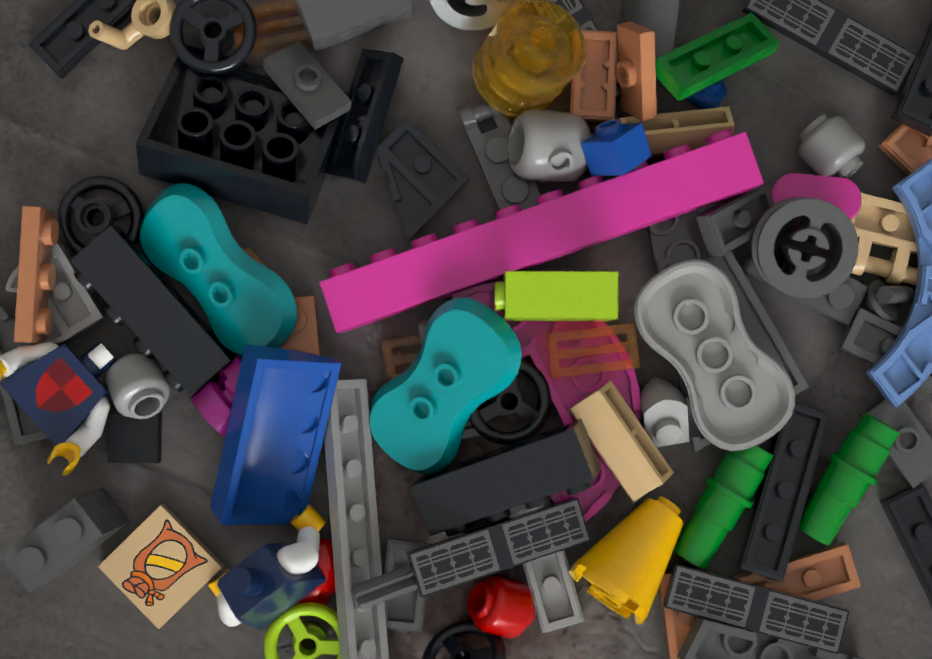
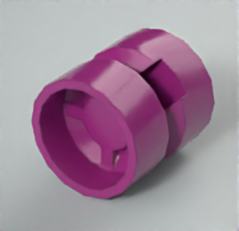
(216, 398)

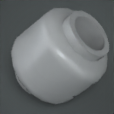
(831, 147)
(137, 386)

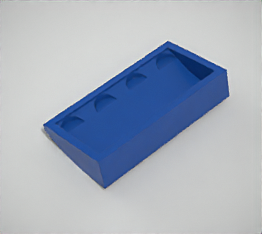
(273, 436)

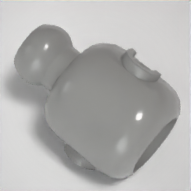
(547, 146)

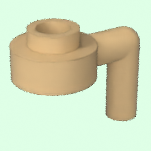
(144, 22)

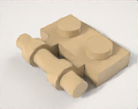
(886, 225)

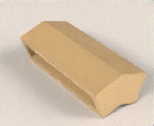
(683, 128)
(622, 441)

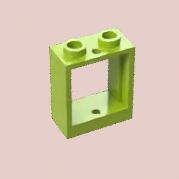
(557, 296)

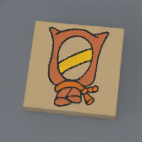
(161, 566)

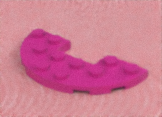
(571, 389)

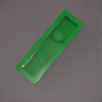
(715, 56)

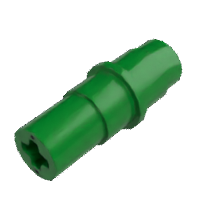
(847, 477)
(722, 504)

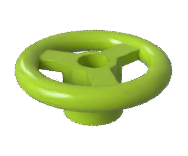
(304, 630)

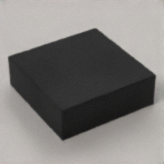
(134, 439)

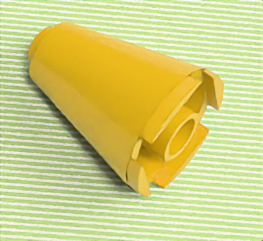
(632, 558)

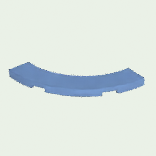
(910, 356)

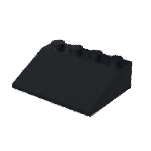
(236, 140)

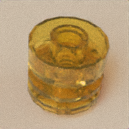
(529, 57)

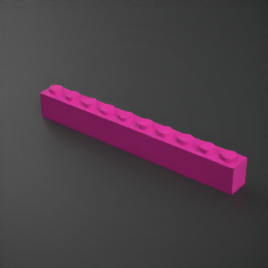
(542, 232)

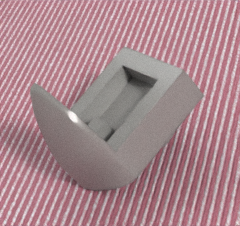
(664, 413)

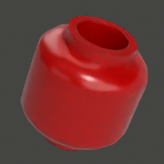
(501, 606)

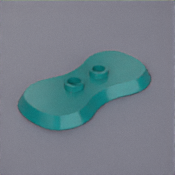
(192, 243)
(461, 364)

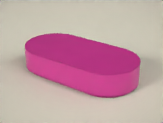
(835, 190)

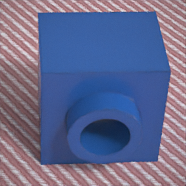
(615, 148)

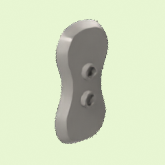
(732, 384)

